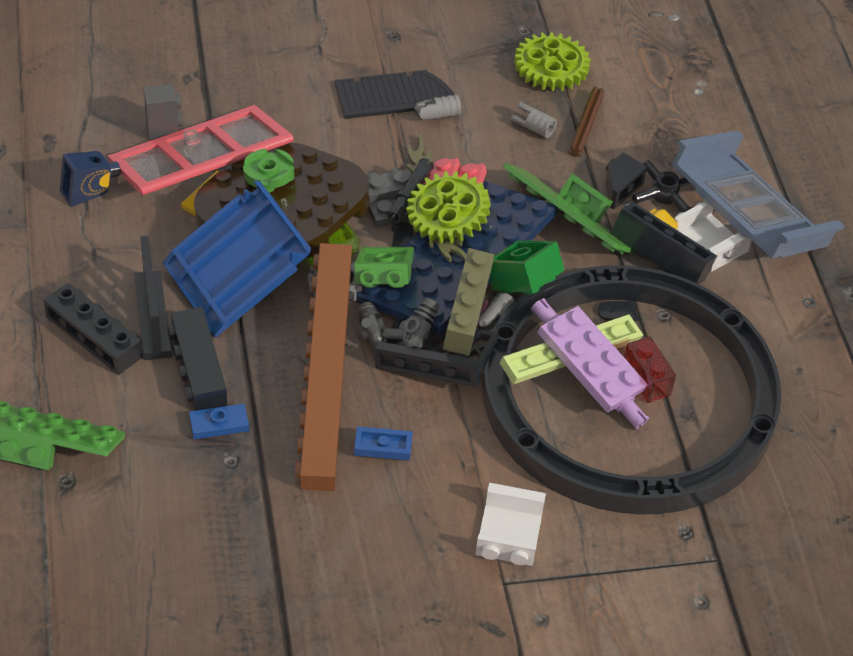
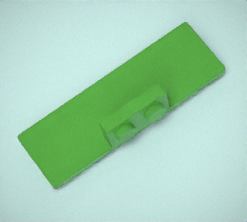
(578, 201)
(31, 436)

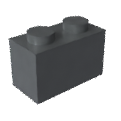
(161, 110)

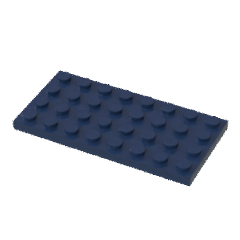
(510, 219)

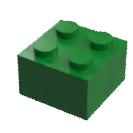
(526, 266)

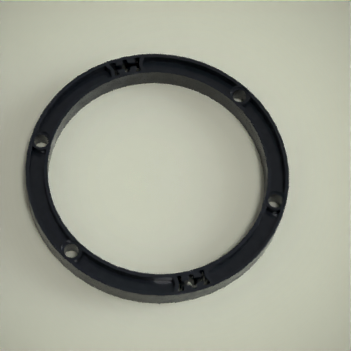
(617, 491)

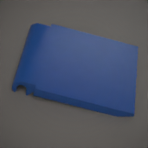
(237, 257)

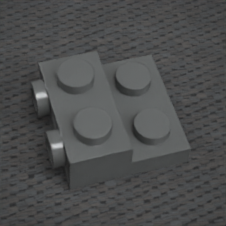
(383, 192)

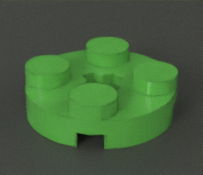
(278, 168)

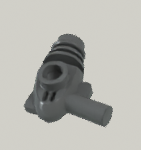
(371, 323)
(415, 328)

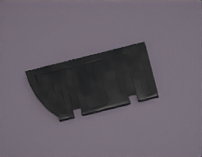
(388, 93)

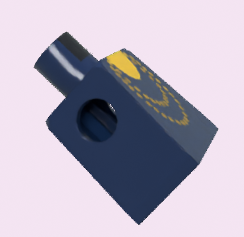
(86, 176)

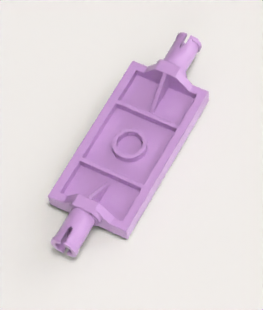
(592, 360)

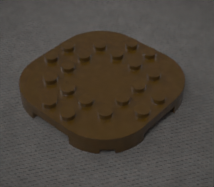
(316, 201)

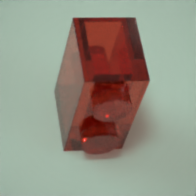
(652, 367)

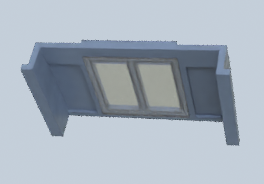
(747, 198)

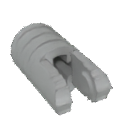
(439, 107)
(536, 121)
(494, 311)

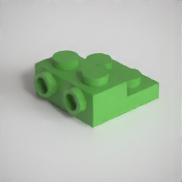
(384, 266)

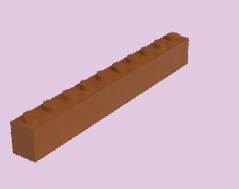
(326, 368)

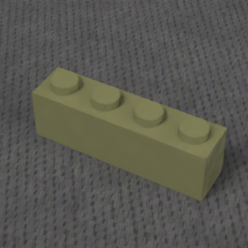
(468, 302)

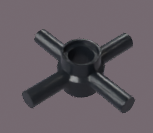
(665, 188)

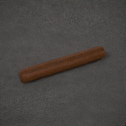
(586, 121)

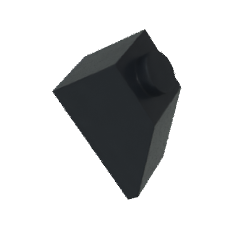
(623, 178)

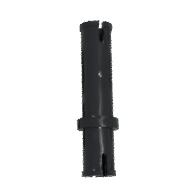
(418, 177)

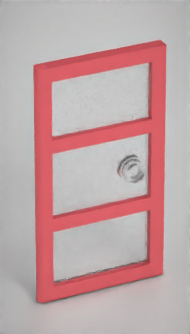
(199, 149)

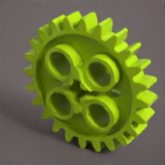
(552, 61)
(448, 207)

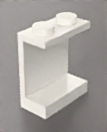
(712, 234)
(510, 524)

